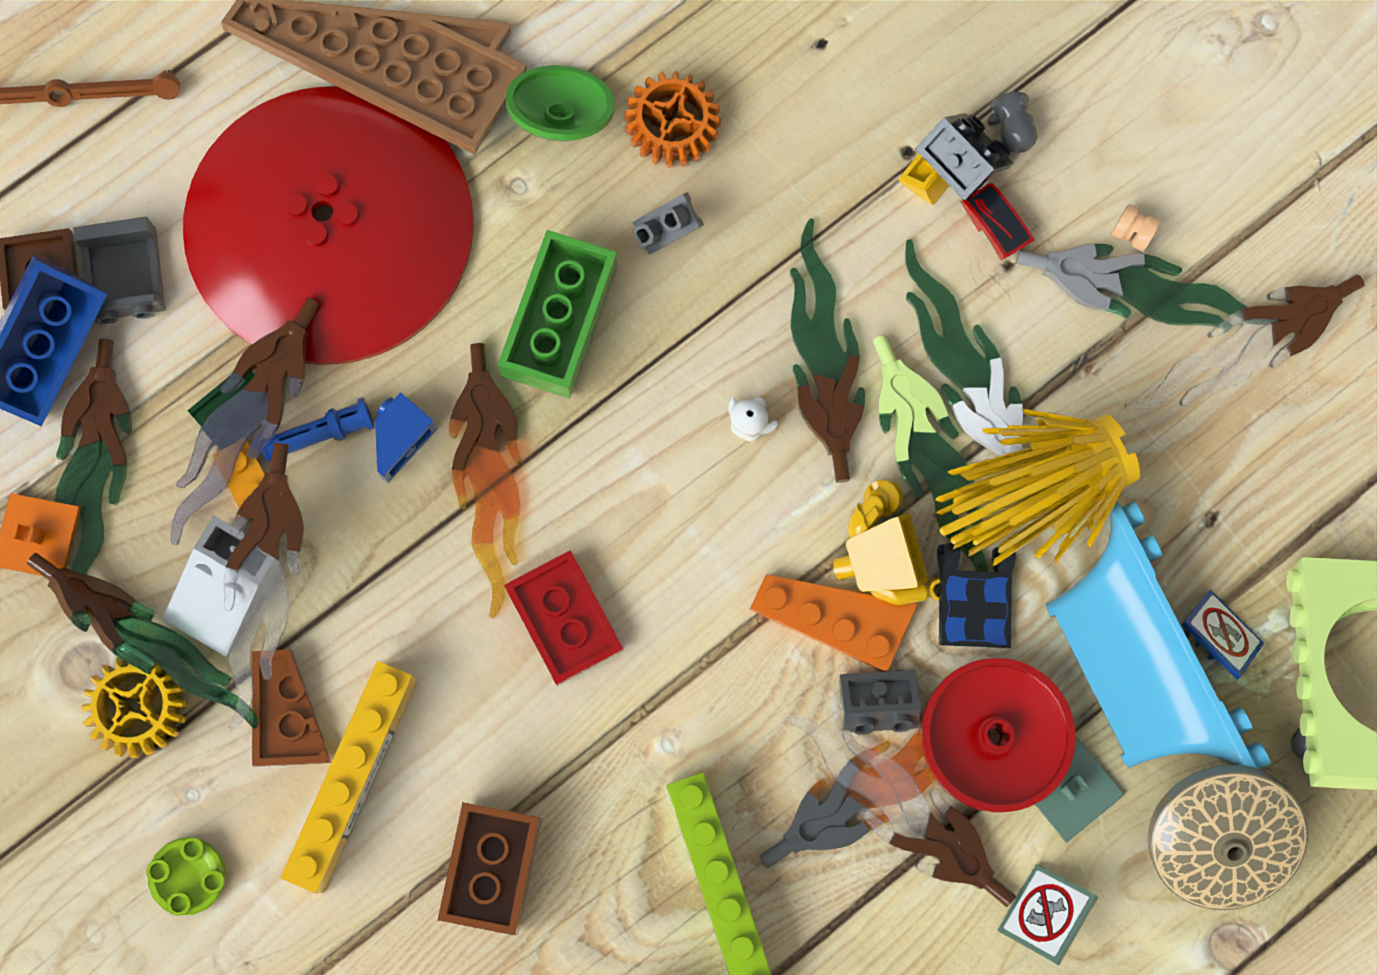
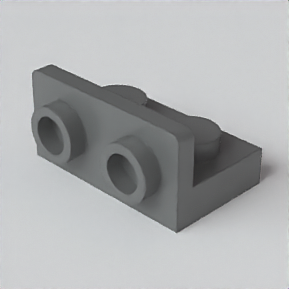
(880, 701)

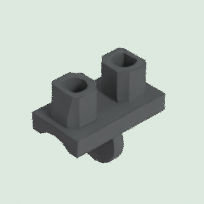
(666, 224)

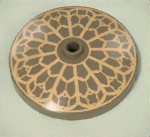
(1227, 837)

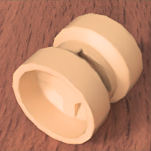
(1135, 228)

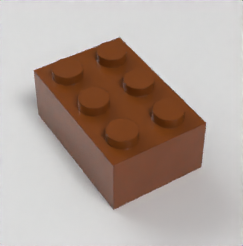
(489, 869)

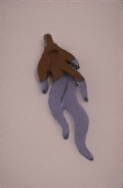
(257, 404)

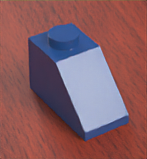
(399, 434)

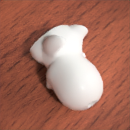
(750, 418)

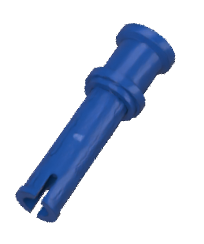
(334, 425)

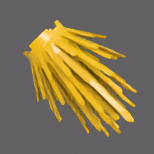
(1071, 468)

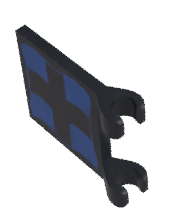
(974, 603)

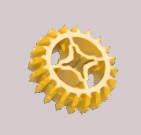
(124, 719)

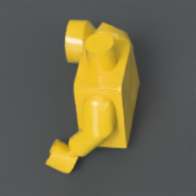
(886, 555)

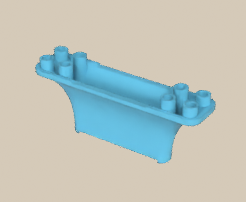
(1143, 659)

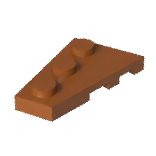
(286, 719)

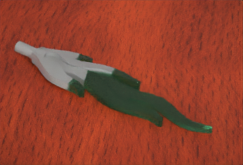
(1127, 277)

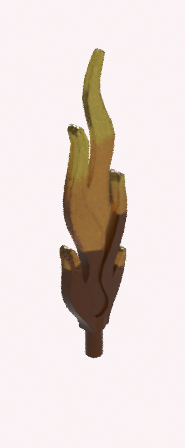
(480, 459)

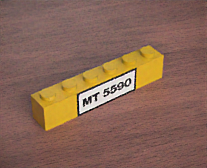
(349, 778)

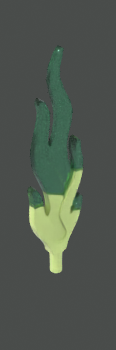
(918, 441)

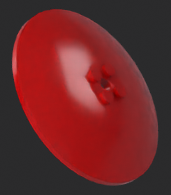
(374, 266)

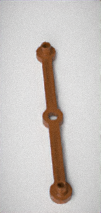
(163, 85)

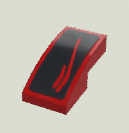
(998, 220)

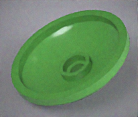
(560, 103)

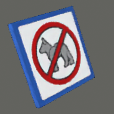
(1222, 634)

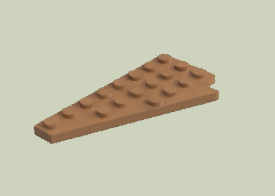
(414, 65)

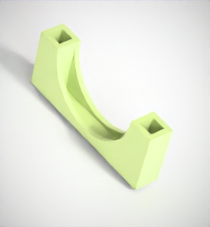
(1323, 593)

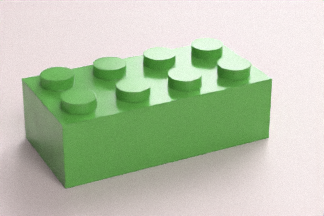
(558, 314)

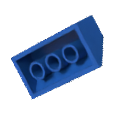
(43, 336)

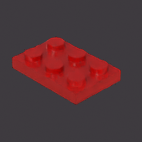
(563, 618)

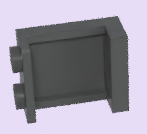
(125, 264)

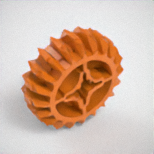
(647, 105)

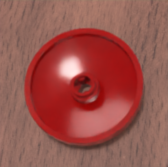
(1032, 728)

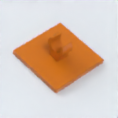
(36, 527)

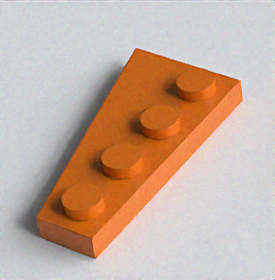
(836, 618)

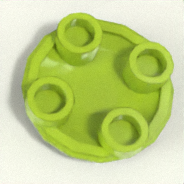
(186, 876)

